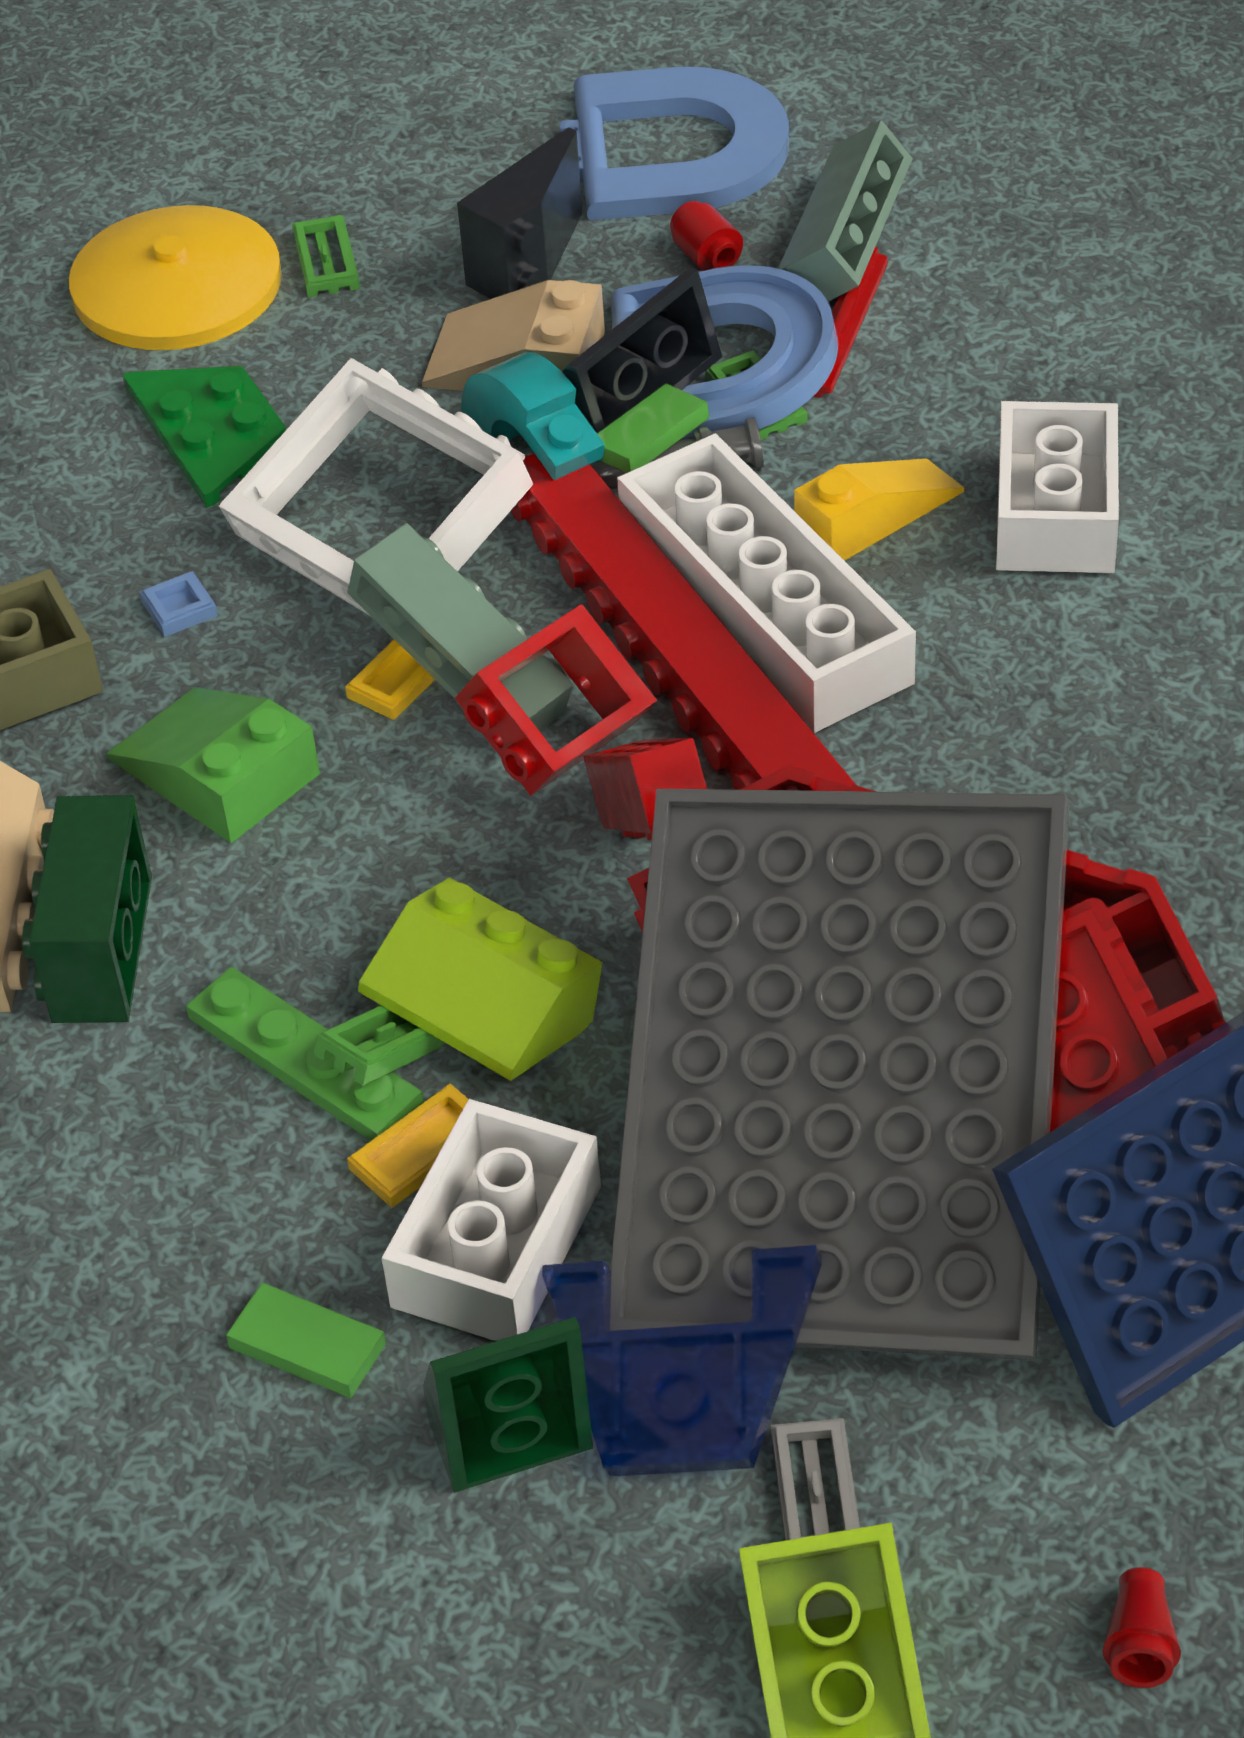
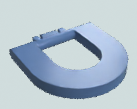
(723, 178)
(772, 300)

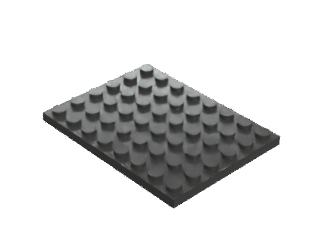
(838, 1057)

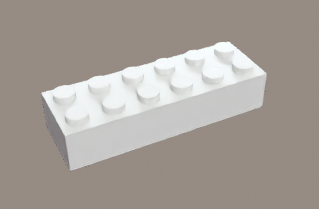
(772, 582)

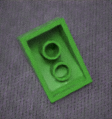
(222, 757)

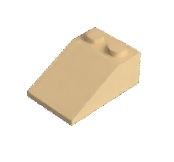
(545, 319)

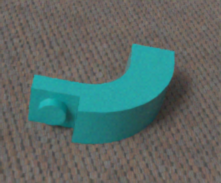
(537, 402)

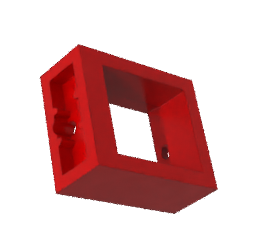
(594, 668)

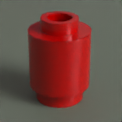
(705, 236)

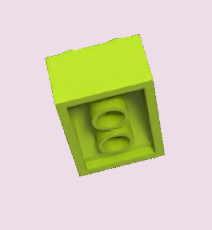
(834, 1636)

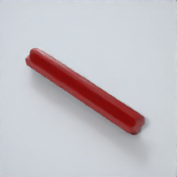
(850, 313)

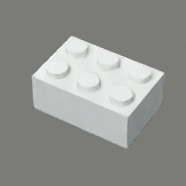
(1058, 487)
(488, 1218)

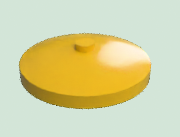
(175, 277)

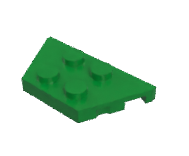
(208, 422)

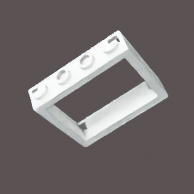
(320, 429)

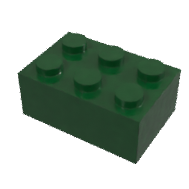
(89, 909)

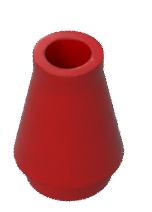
(1141, 1632)

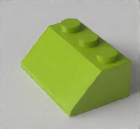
(483, 979)

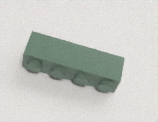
(848, 211)
(449, 622)

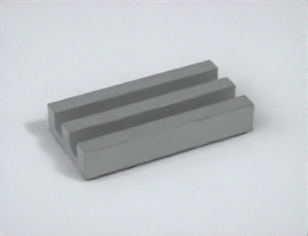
(808, 1433)

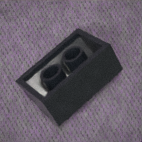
(657, 345)

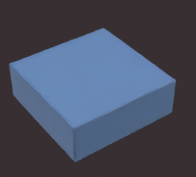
(178, 603)

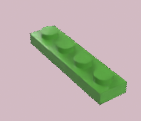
(284, 1044)

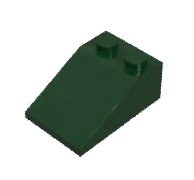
(510, 1404)

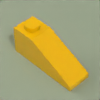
(870, 500)

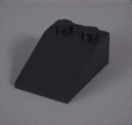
(522, 219)

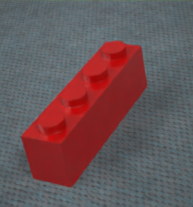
(629, 775)

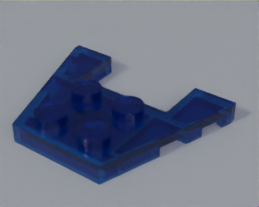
(686, 1392)

